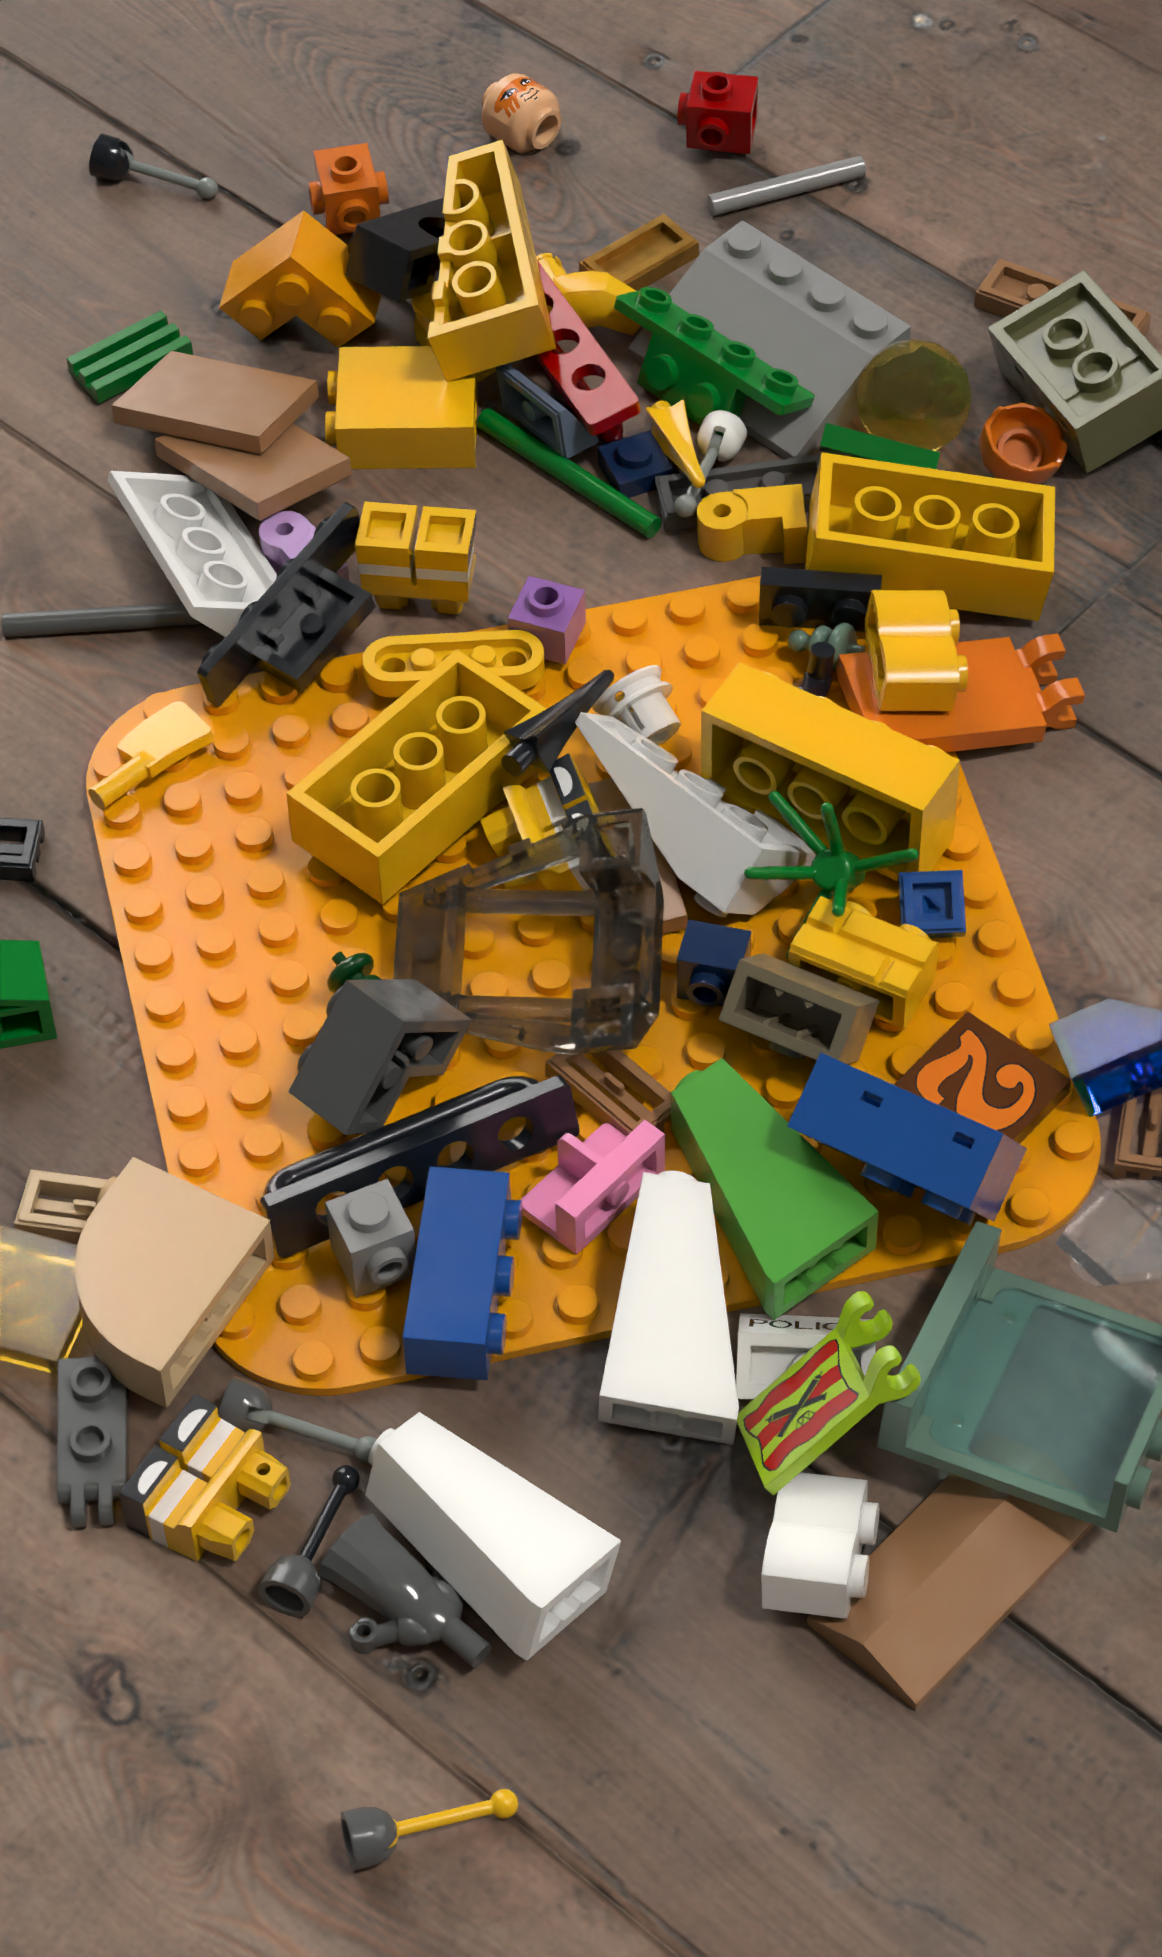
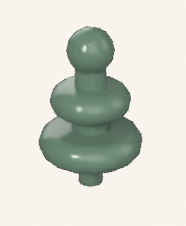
(842, 638)

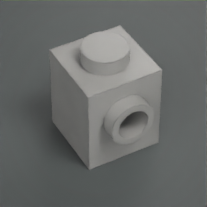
(371, 1237)

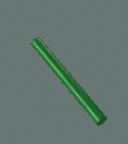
(569, 473)

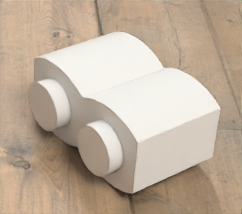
(817, 1545)

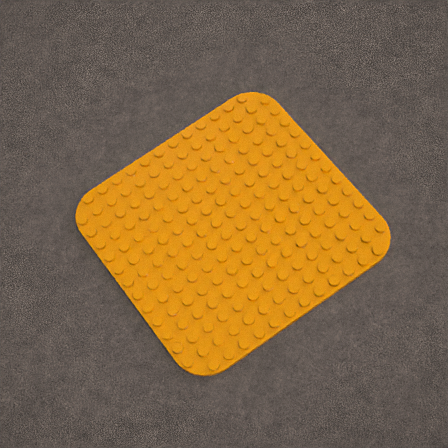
(238, 930)

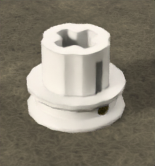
(641, 704)

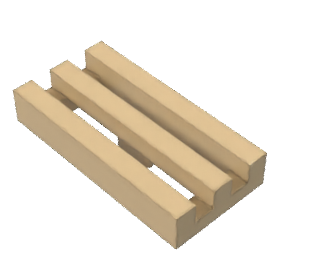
(53, 1217)

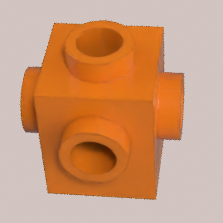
(346, 187)

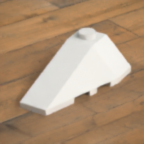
(691, 825)

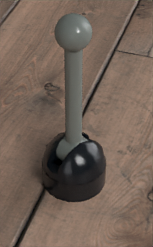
(114, 159)

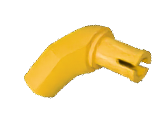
(590, 295)

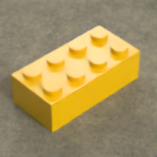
(935, 530)
(783, 739)
(412, 777)

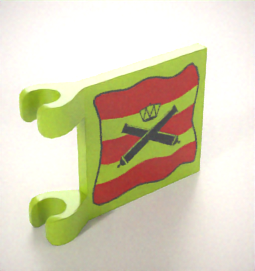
(823, 1395)

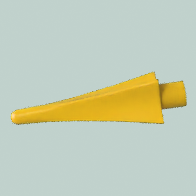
(674, 437)

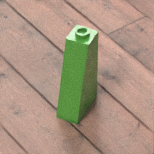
(770, 1189)

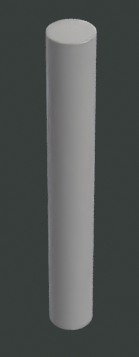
(786, 185)

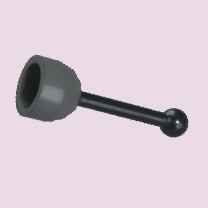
(292, 1580)

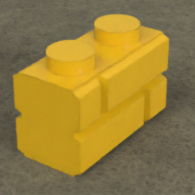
(868, 957)

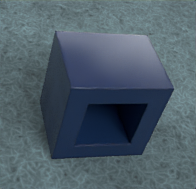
(709, 961)

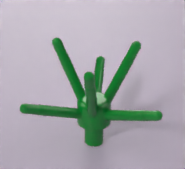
(832, 868)

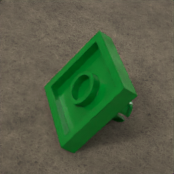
(858, 444)

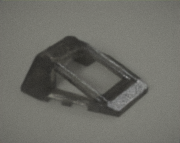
(627, 940)

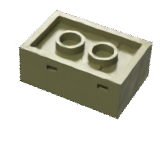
(1084, 368)

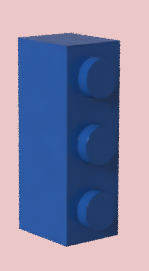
(461, 1274)

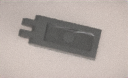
(91, 1438)

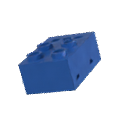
(908, 1140)

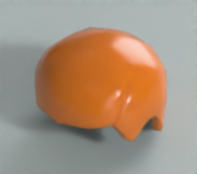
(1022, 444)

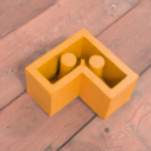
(301, 275)

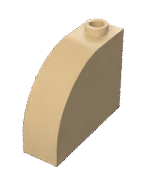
(163, 1275)

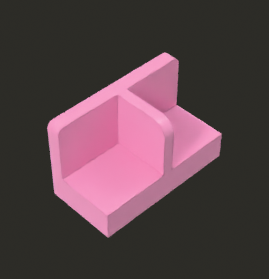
(593, 1182)

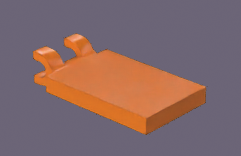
(1000, 699)

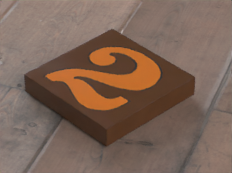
(987, 1079)

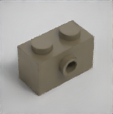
(798, 1010)

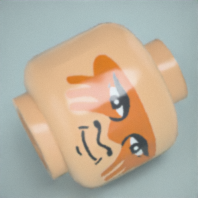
(521, 113)

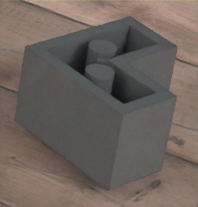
(371, 1046)

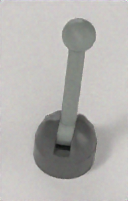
(250, 1407)

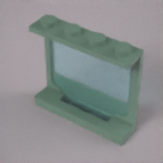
(1032, 1391)

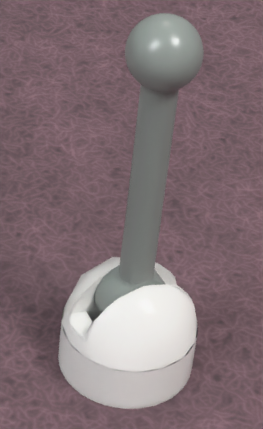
(713, 448)

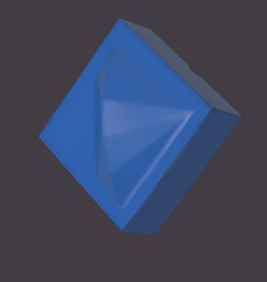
(933, 902)

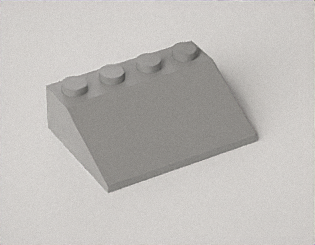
(794, 322)

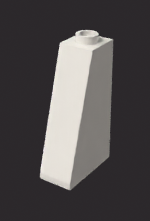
(670, 1330)
(490, 1533)

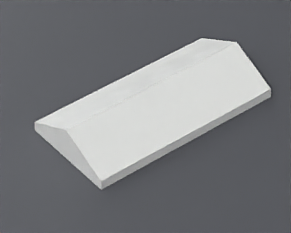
(196, 544)

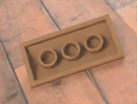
(947, 1584)

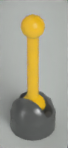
(373, 1834)

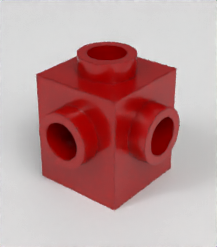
(720, 112)

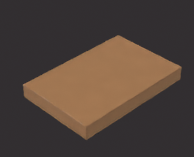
(215, 402)
(256, 483)

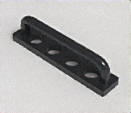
(416, 1144)

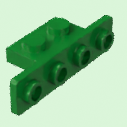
(703, 366)

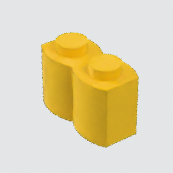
(914, 650)

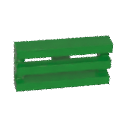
(126, 351)

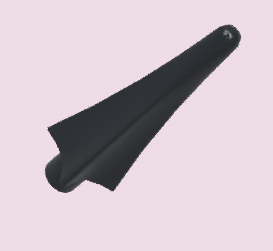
(544, 735)

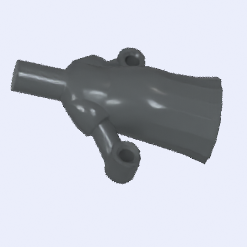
(397, 1586)

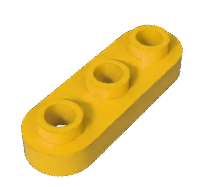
(401, 661)

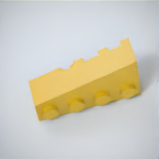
(489, 275)

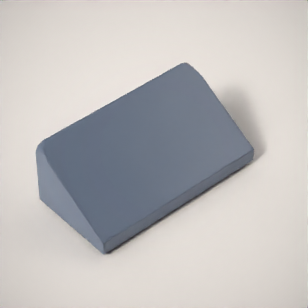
(542, 413)

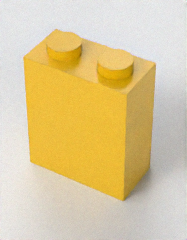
(400, 410)

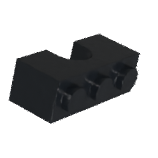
(398, 251)

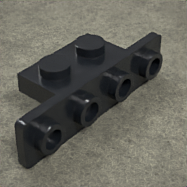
(297, 619)

